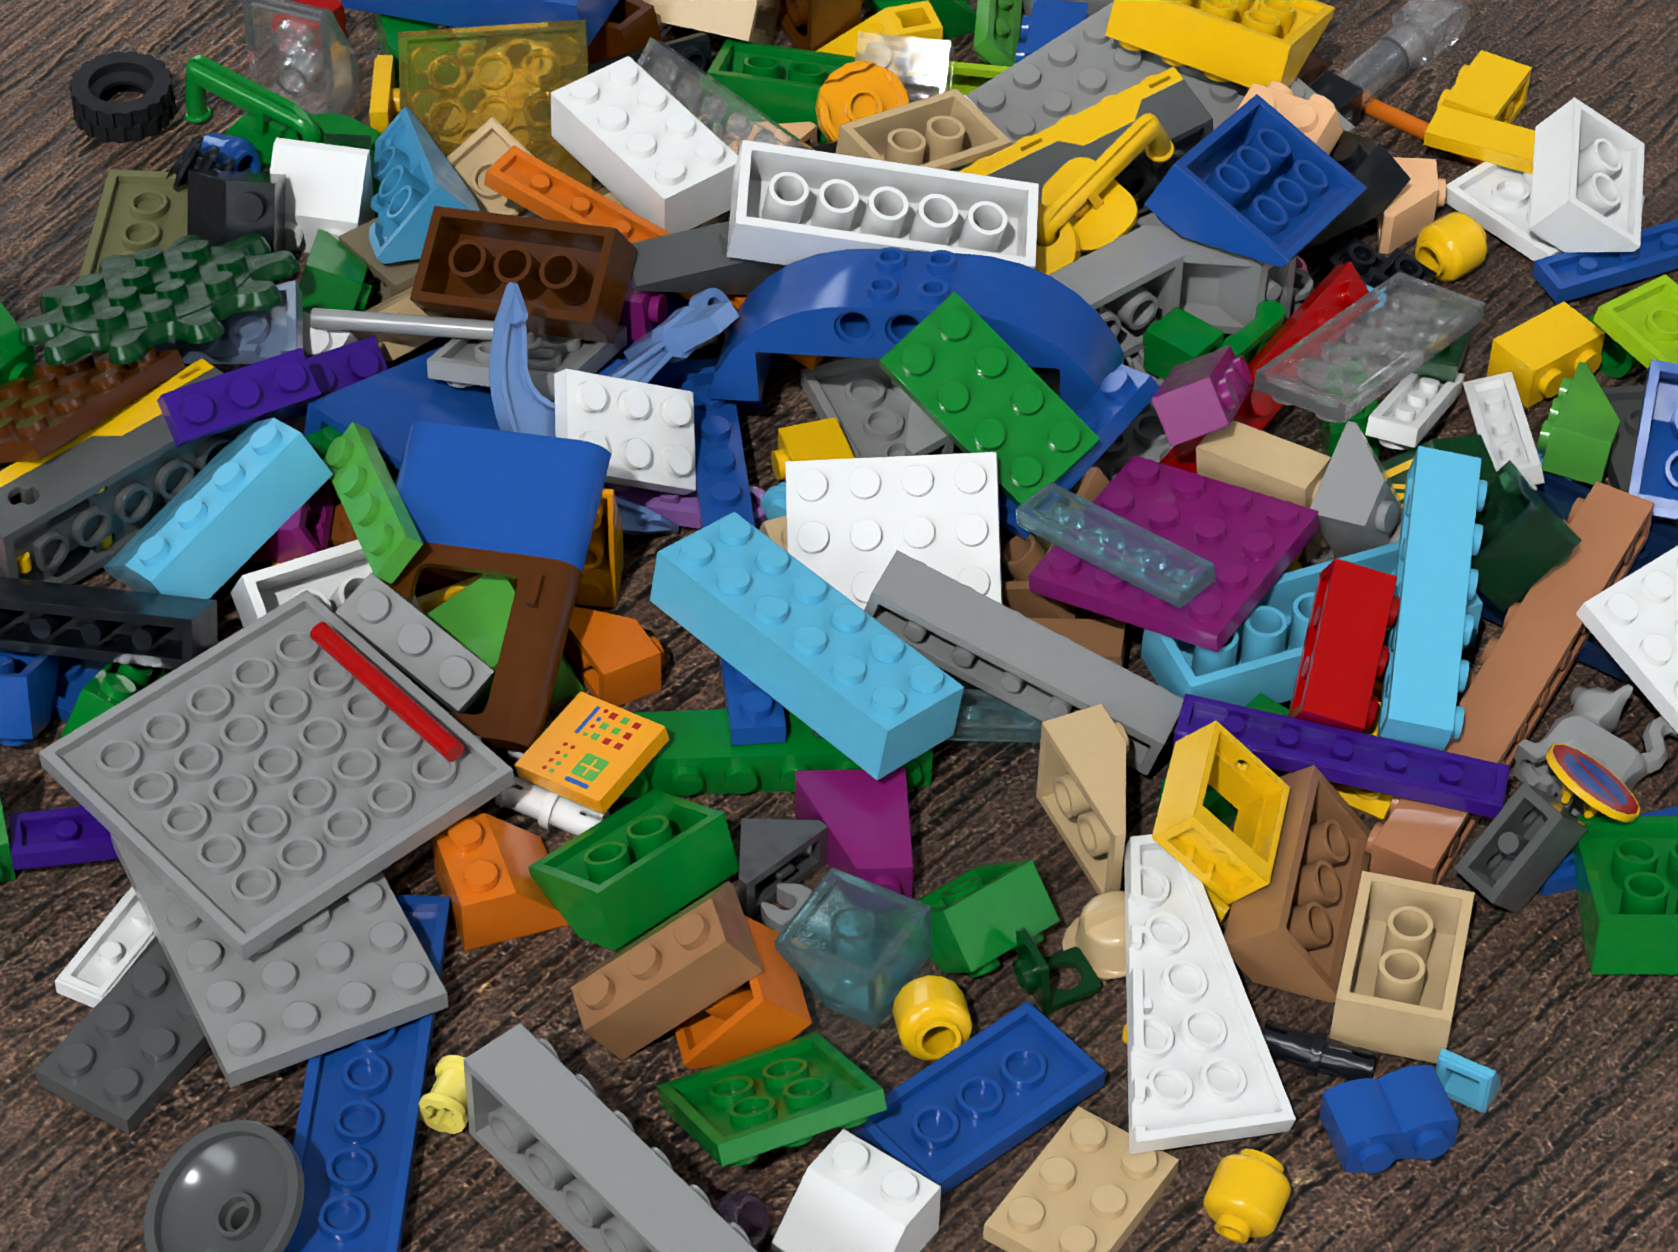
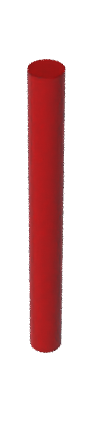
(387, 691)

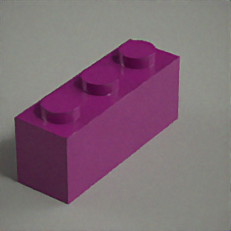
(1202, 395)

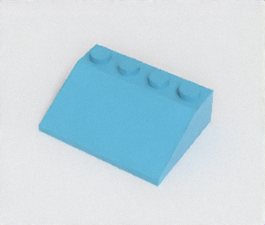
(223, 513)

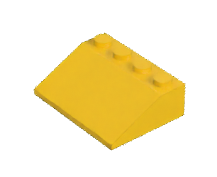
(1224, 37)

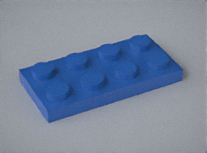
(983, 1098)

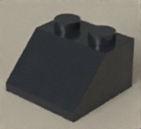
(236, 204)

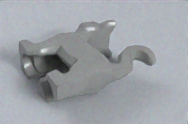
(1589, 729)

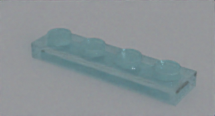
(1115, 545)

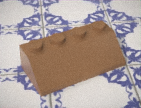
(1300, 923)

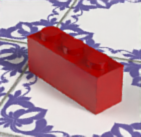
(1345, 646)

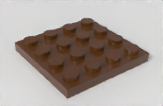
(72, 398)

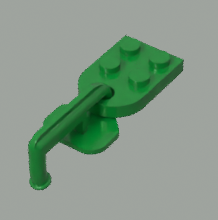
(267, 113)

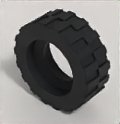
(122, 120)

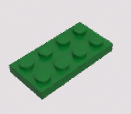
(988, 399)

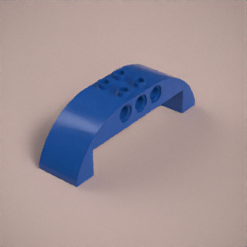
(872, 298)

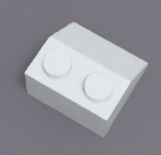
(324, 189)
(859, 1203)

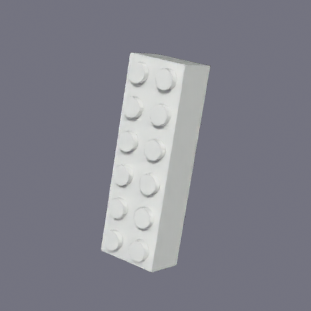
(818, 202)

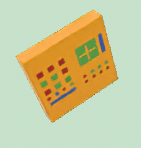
(592, 752)

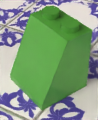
(479, 622)

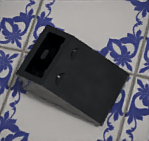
(1376, 170)

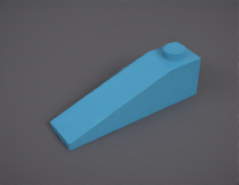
(412, 182)

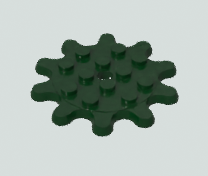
(157, 298)

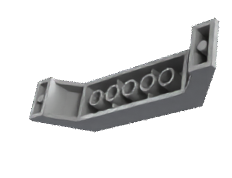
(1141, 282)

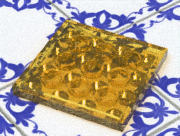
(501, 71)

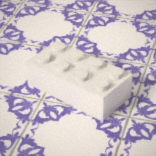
(644, 146)

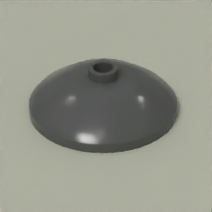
(227, 1193)

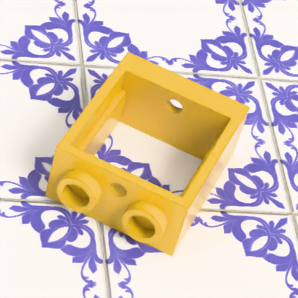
(1221, 859)

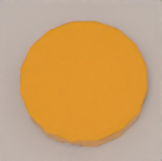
(856, 93)

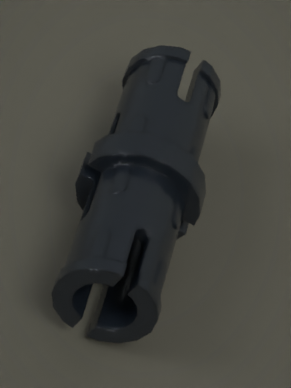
(1319, 1052)

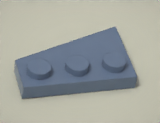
(251, 334)

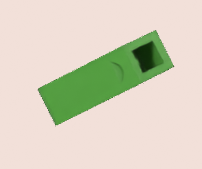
(1579, 429)

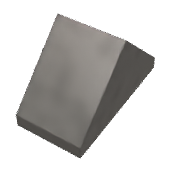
(775, 854)

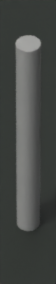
(402, 324)

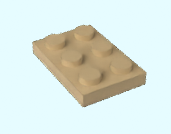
(1081, 1192)

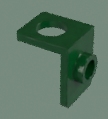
(1034, 971)

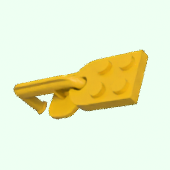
(1086, 205)

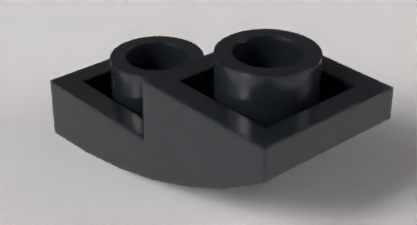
(1374, 266)

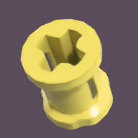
(446, 1103)

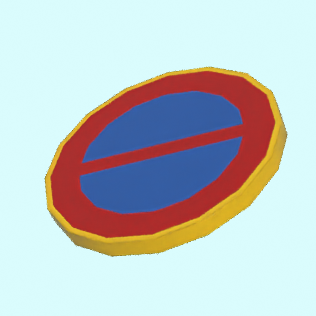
(1591, 783)

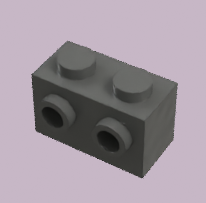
(1520, 848)

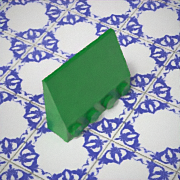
(1629, 894)

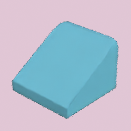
(1467, 1080)

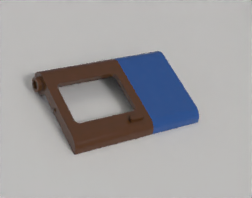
(512, 511)

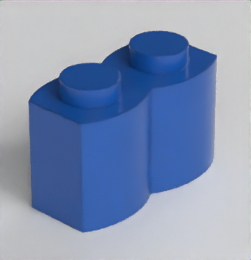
(1389, 1119)

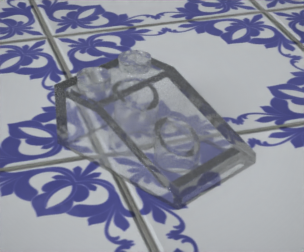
(301, 55)

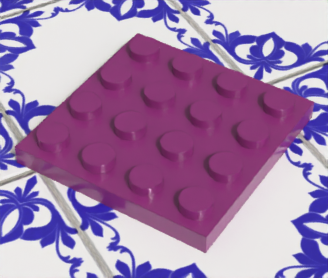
(1235, 528)

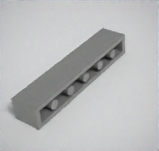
(1018, 656)

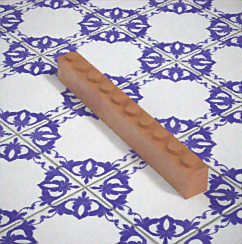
(1517, 678)

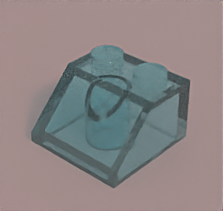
(857, 944)

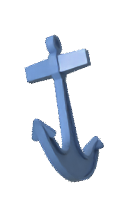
(524, 410)

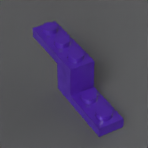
(266, 390)

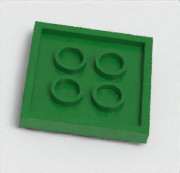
(771, 1099)

